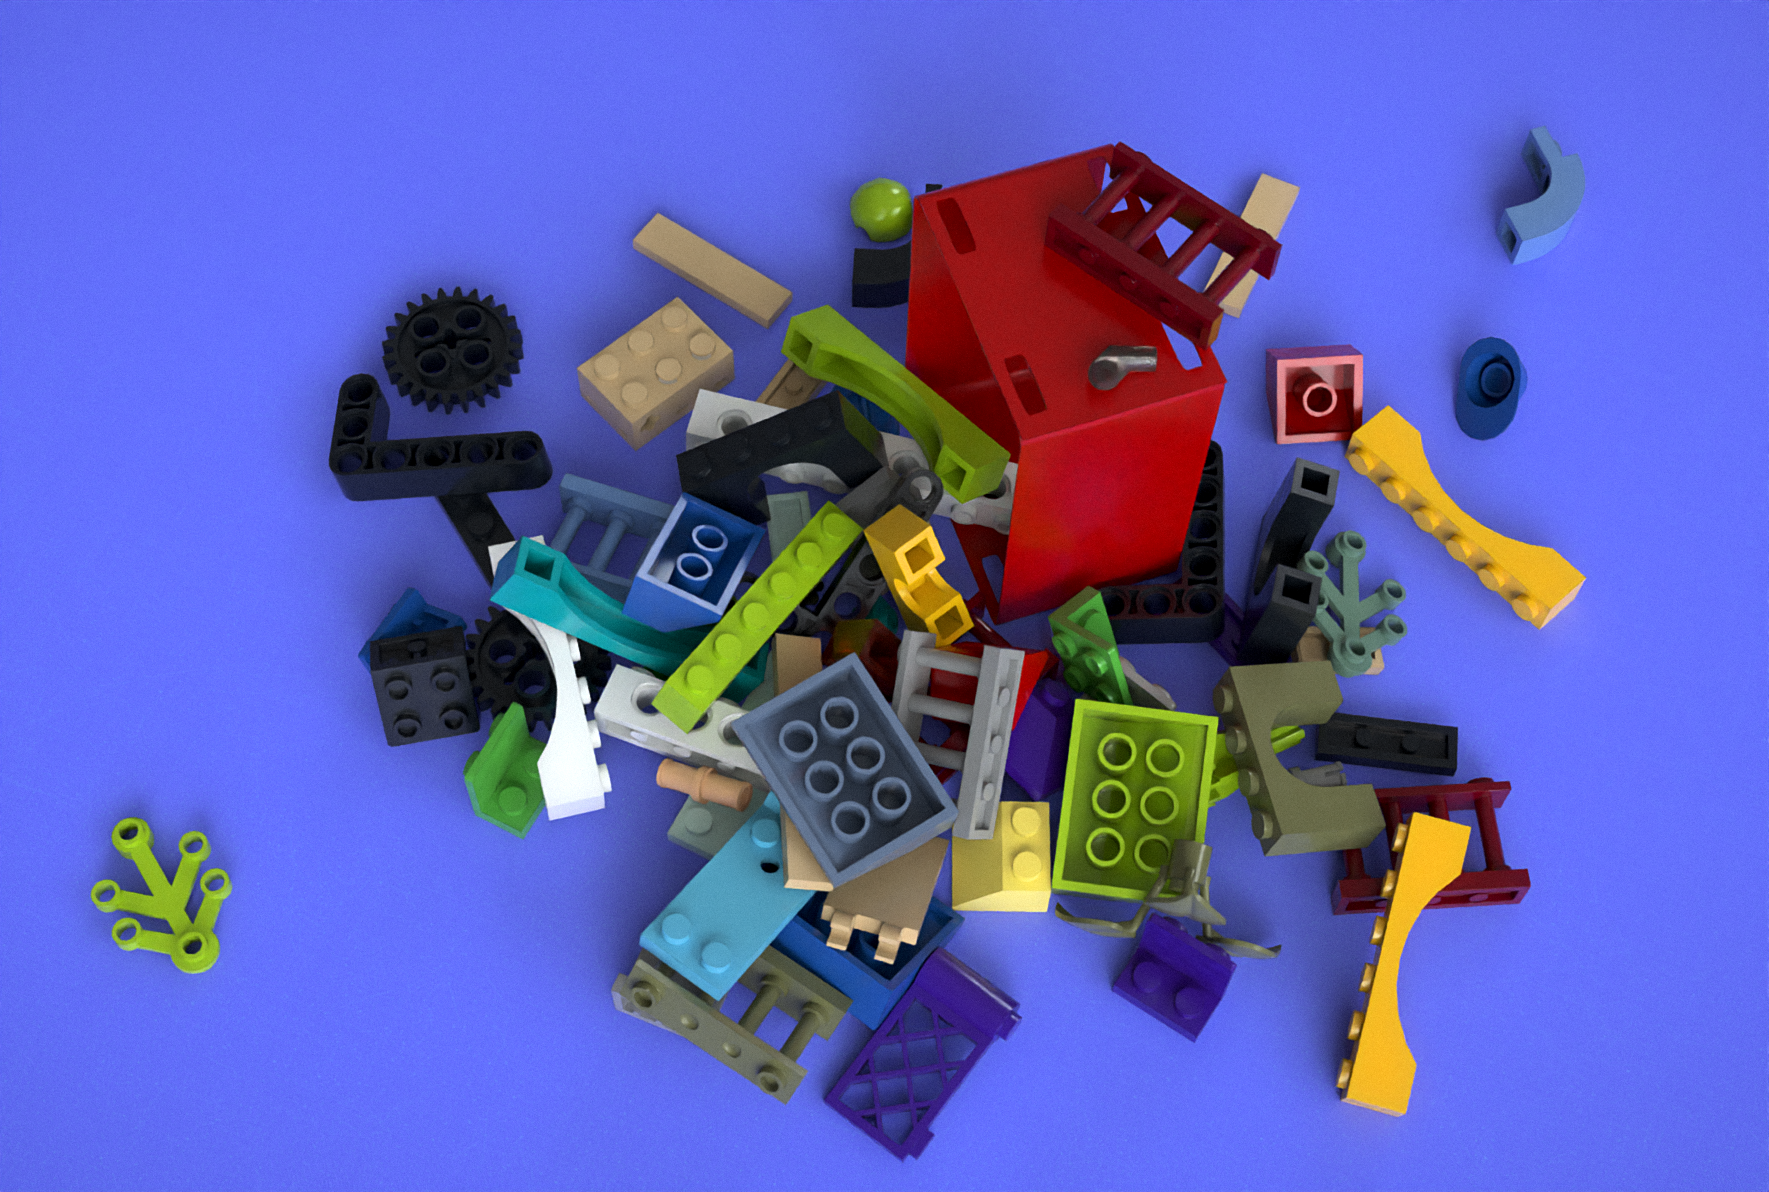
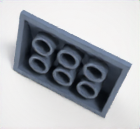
(846, 771)

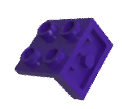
(1175, 976)

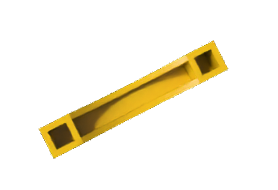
(1525, 575)
(1380, 1061)

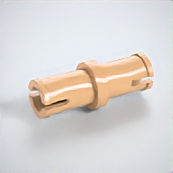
(704, 784)

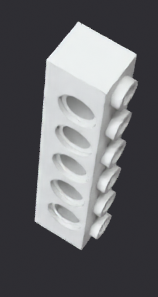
(621, 717)

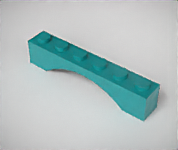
(551, 590)

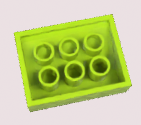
(1127, 795)

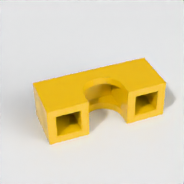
(908, 559)

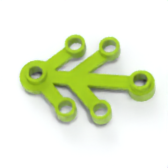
(167, 900)

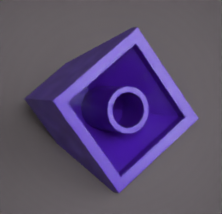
(1042, 740)

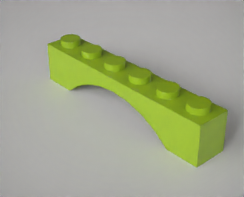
(954, 447)
(756, 617)

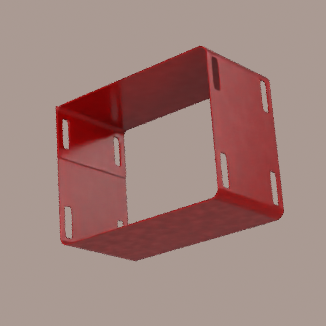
(1010, 345)

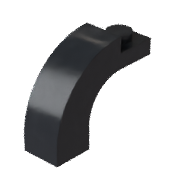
(882, 274)

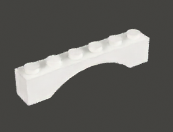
(568, 765)

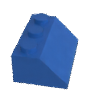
(692, 567)

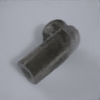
(1118, 361)

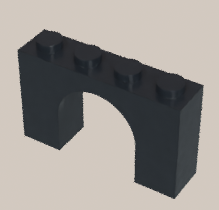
(816, 432)
(1280, 596)

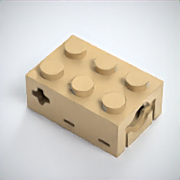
(655, 373)

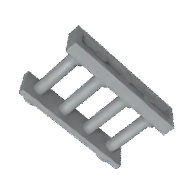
(988, 719)

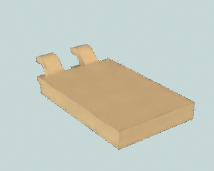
(887, 900)

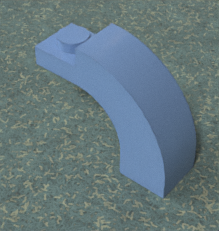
(1542, 224)

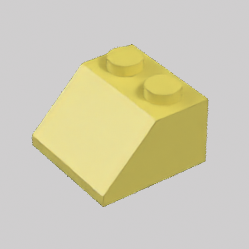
(1011, 868)

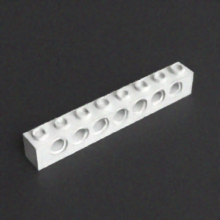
(722, 414)

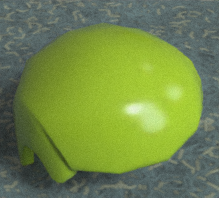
(882, 209)

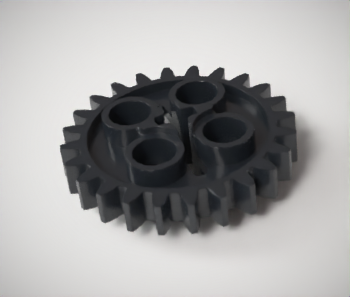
(452, 350)
(529, 667)

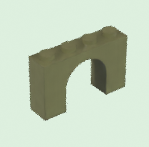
(1285, 810)

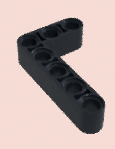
(384, 469)
(849, 577)
(1197, 593)

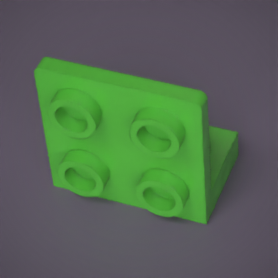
(1089, 648)
(505, 774)

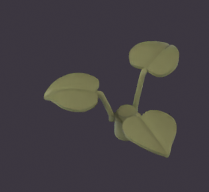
(1186, 874)

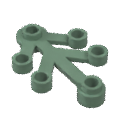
(1347, 651)

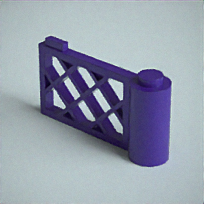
(960, 1000)

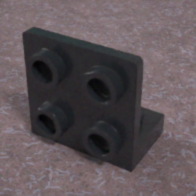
(423, 686)

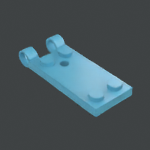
(728, 908)

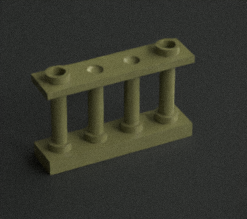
(777, 983)

